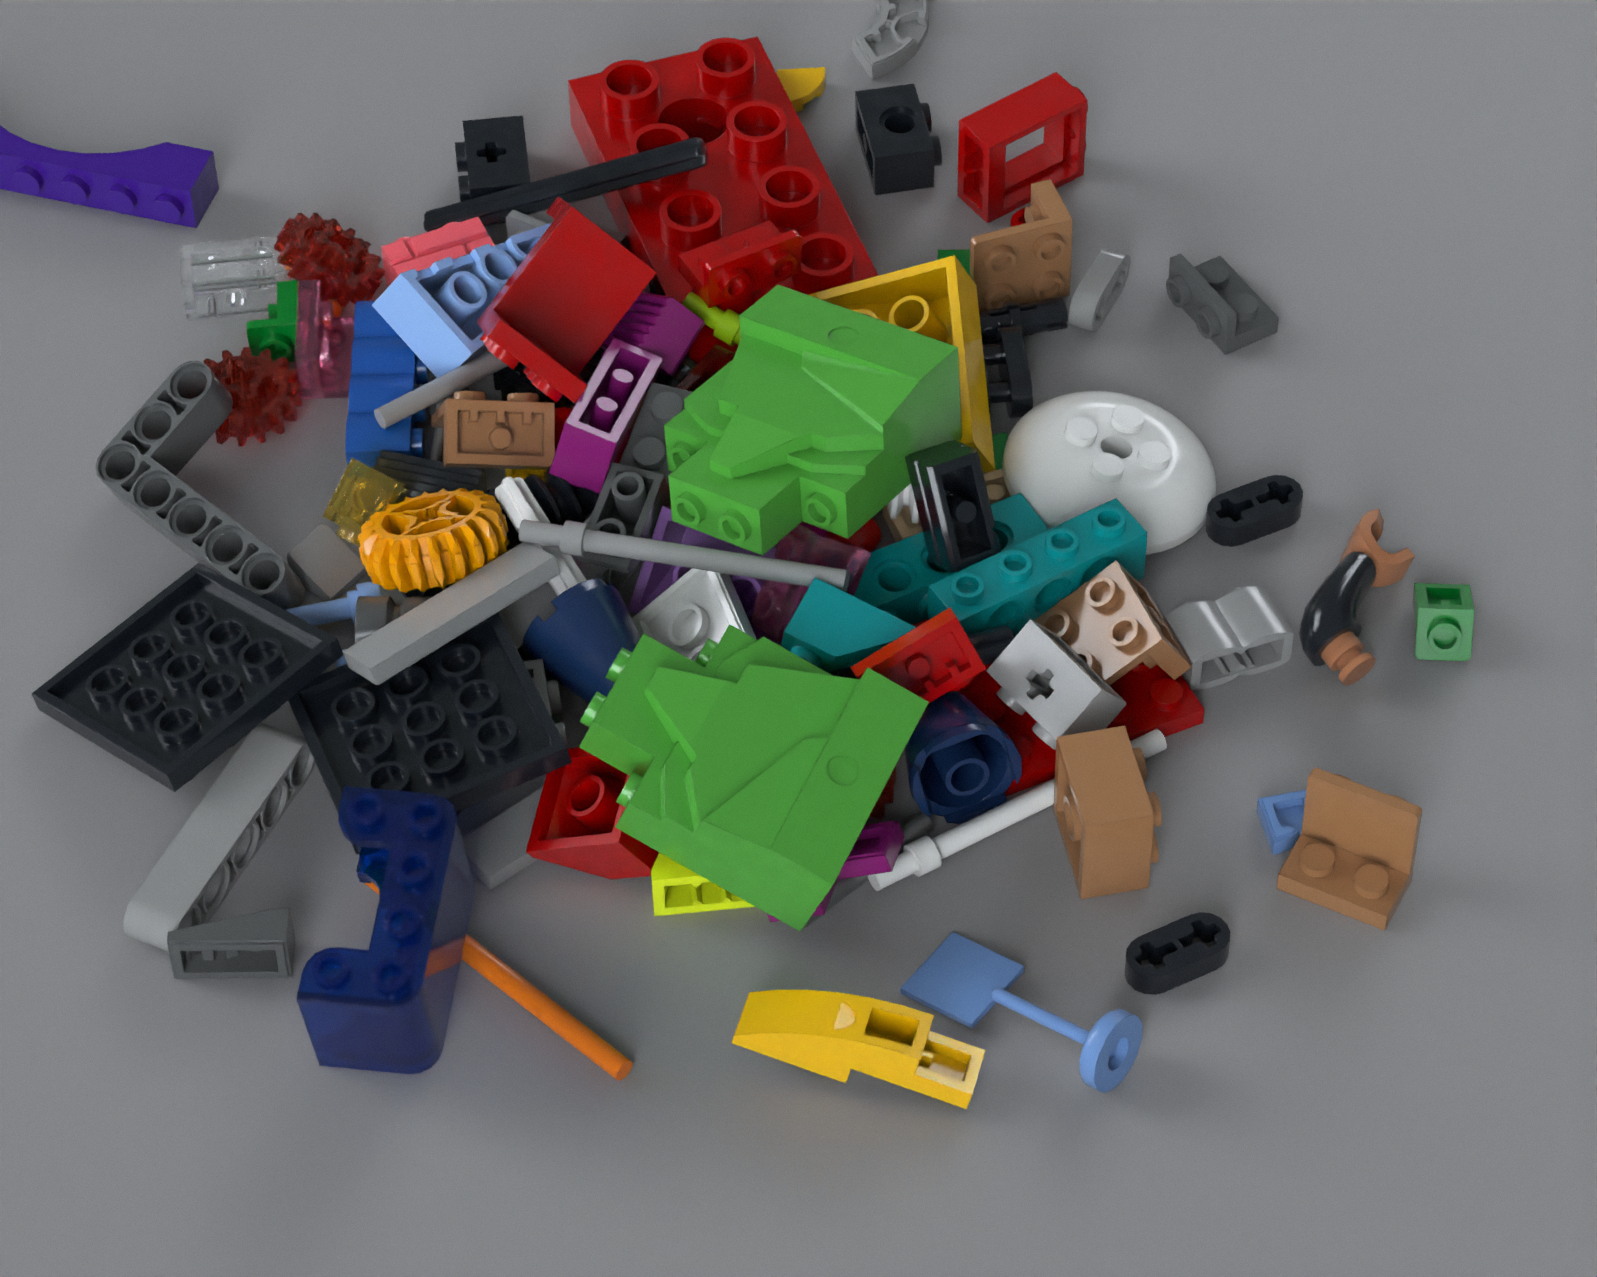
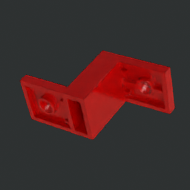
(563, 302)

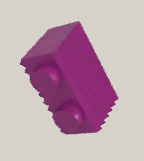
(660, 327)

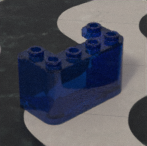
(395, 1000)

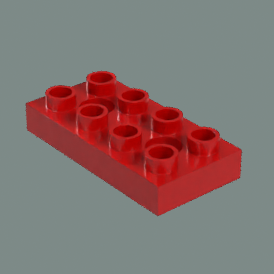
(755, 169)

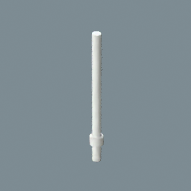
(926, 853)

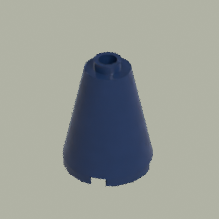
(583, 637)
(959, 760)

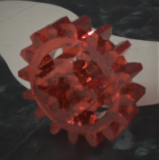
(329, 254)
(261, 393)

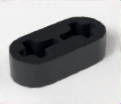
(1250, 514)
(1179, 956)

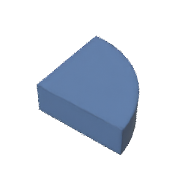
(1282, 819)

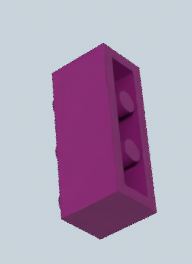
(605, 415)

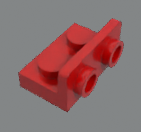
(741, 263)
(928, 659)

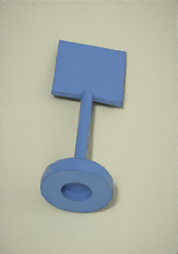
(970, 979)

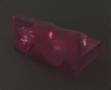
(322, 345)
(779, 600)

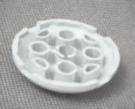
(1108, 447)

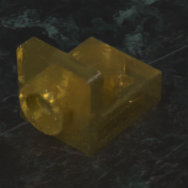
(358, 497)

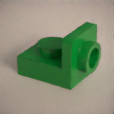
(279, 330)
(1443, 621)

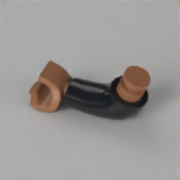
(1330, 618)

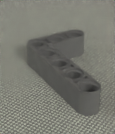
(142, 474)

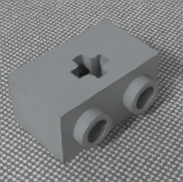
(1042, 662)

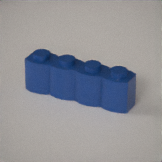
(381, 372)

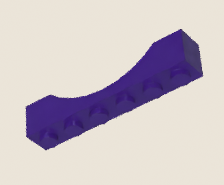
(152, 183)

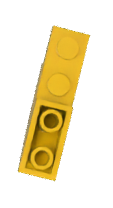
(860, 1033)

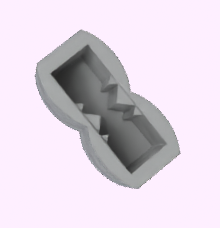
(1231, 636)

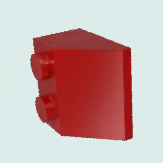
(579, 821)

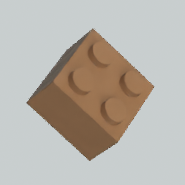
(1105, 811)

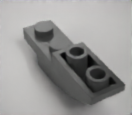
(640, 482)

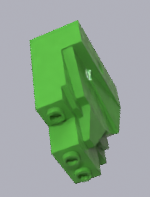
(808, 422)
(749, 762)

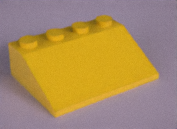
(941, 304)

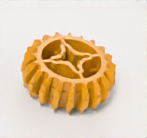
(432, 539)

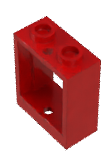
(1000, 187)

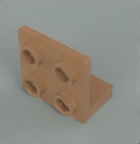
(1026, 259)
(497, 432)
(1115, 626)
(1352, 849)

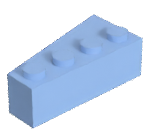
(440, 305)

